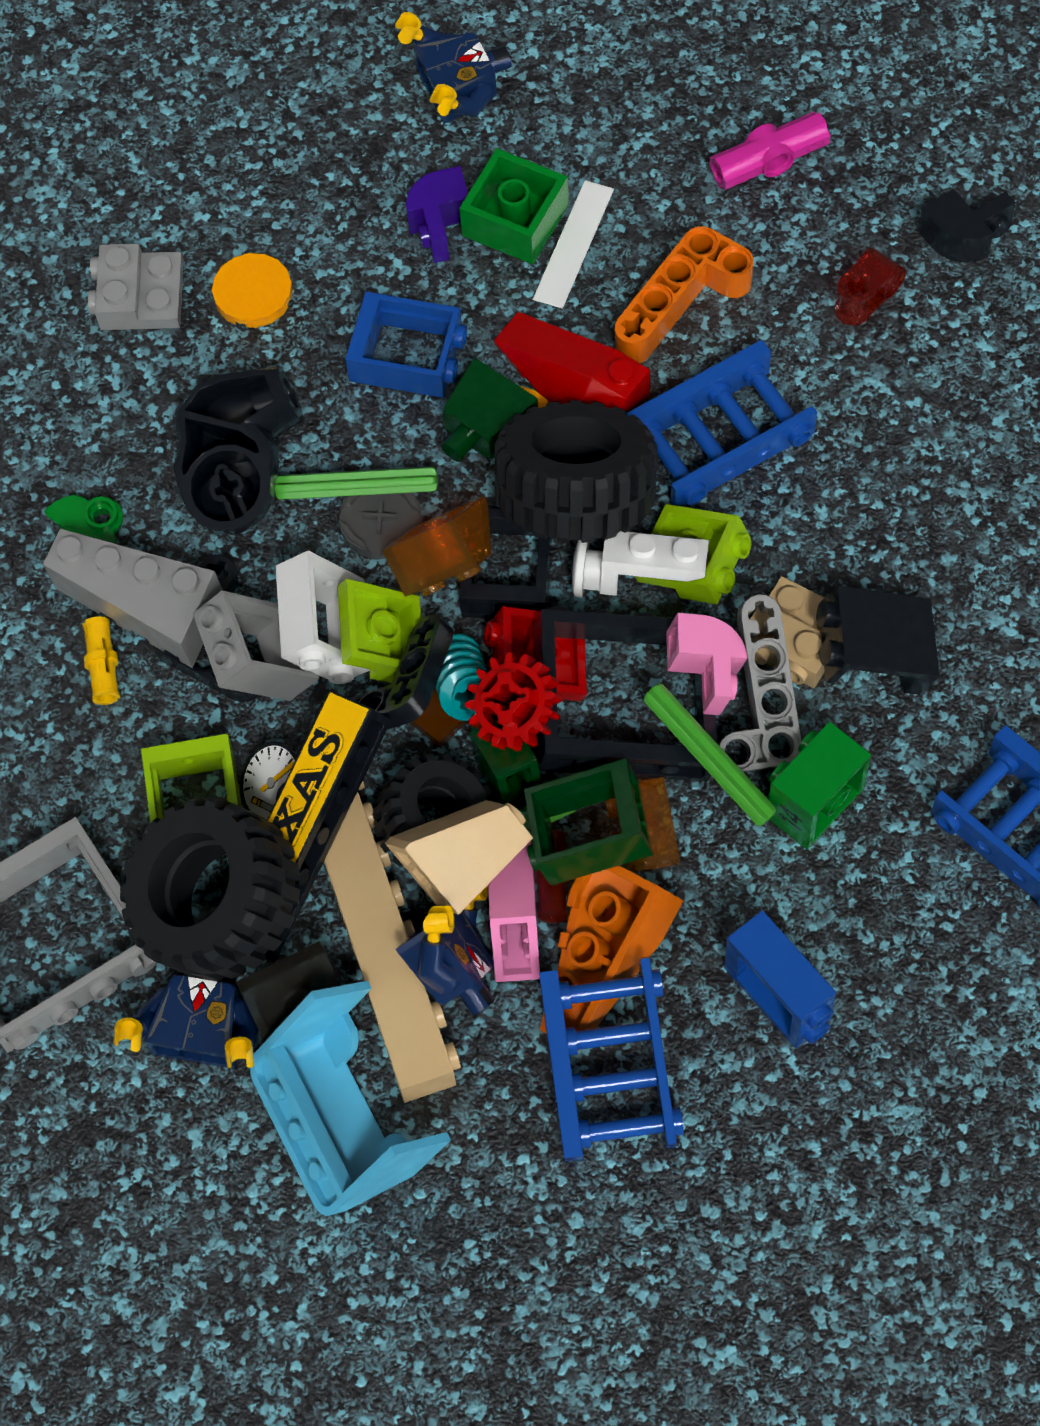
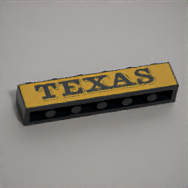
(324, 784)

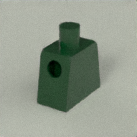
(480, 410)
(499, 764)

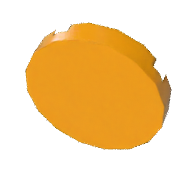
(252, 290)

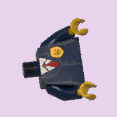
(453, 67)
(450, 956)
(193, 1023)

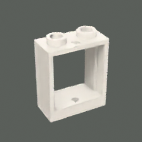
(298, 587)

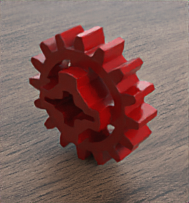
(526, 714)

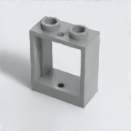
(229, 653)

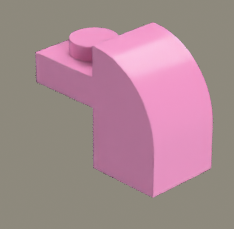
(707, 648)

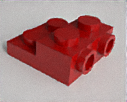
(513, 633)

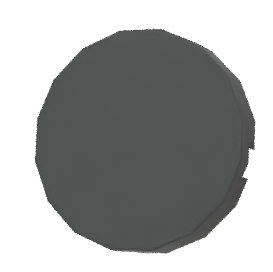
(377, 521)

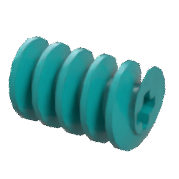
(457, 673)

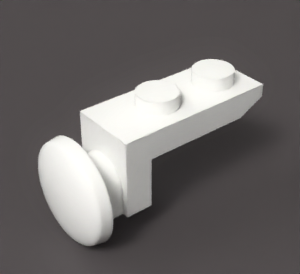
(637, 556)

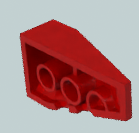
(572, 366)

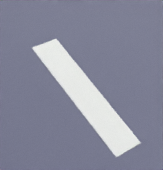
(573, 244)

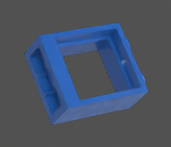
(411, 315)
(780, 980)

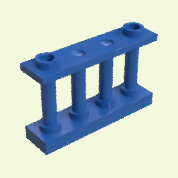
(716, 388)
(1009, 756)
(572, 1087)

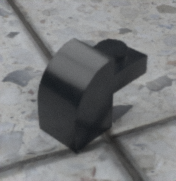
(960, 232)

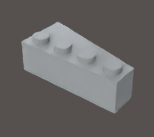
(134, 589)

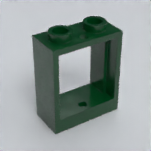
(575, 792)

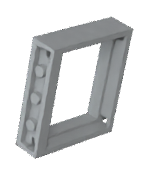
(24, 869)

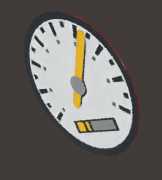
(263, 775)

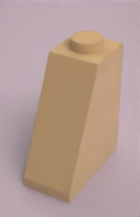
(461, 851)

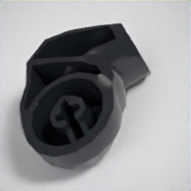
(229, 446)

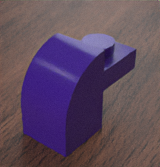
(433, 205)

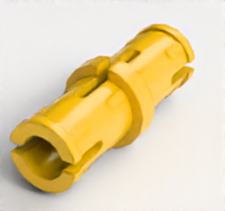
(101, 660)

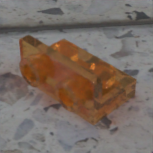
(659, 825)

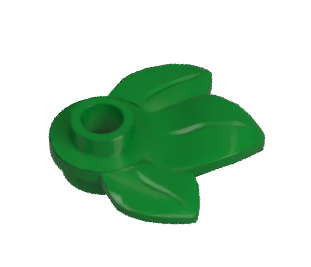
(80, 515)

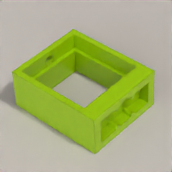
(187, 759)

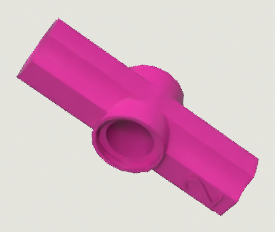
(769, 150)

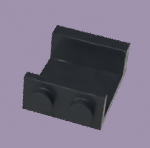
(878, 636)

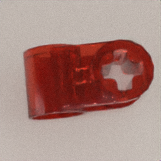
(867, 286)

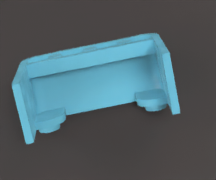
(321, 1110)

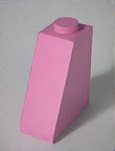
(514, 921)

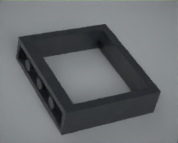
(580, 755)

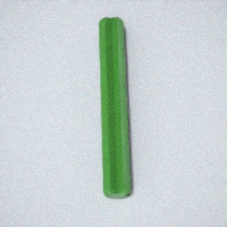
(356, 483)
(709, 754)

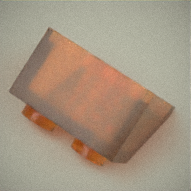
(441, 549)

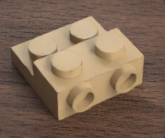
(800, 629)

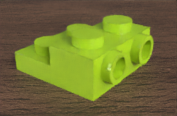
(726, 545)
(375, 626)

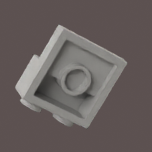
(136, 288)

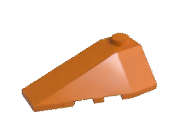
(608, 930)

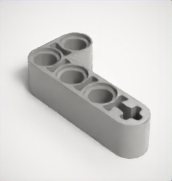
(762, 681)

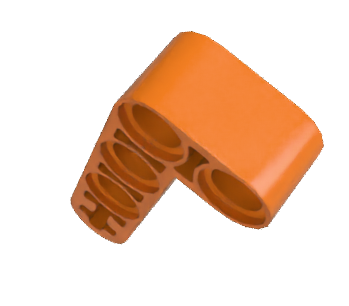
(673, 297)

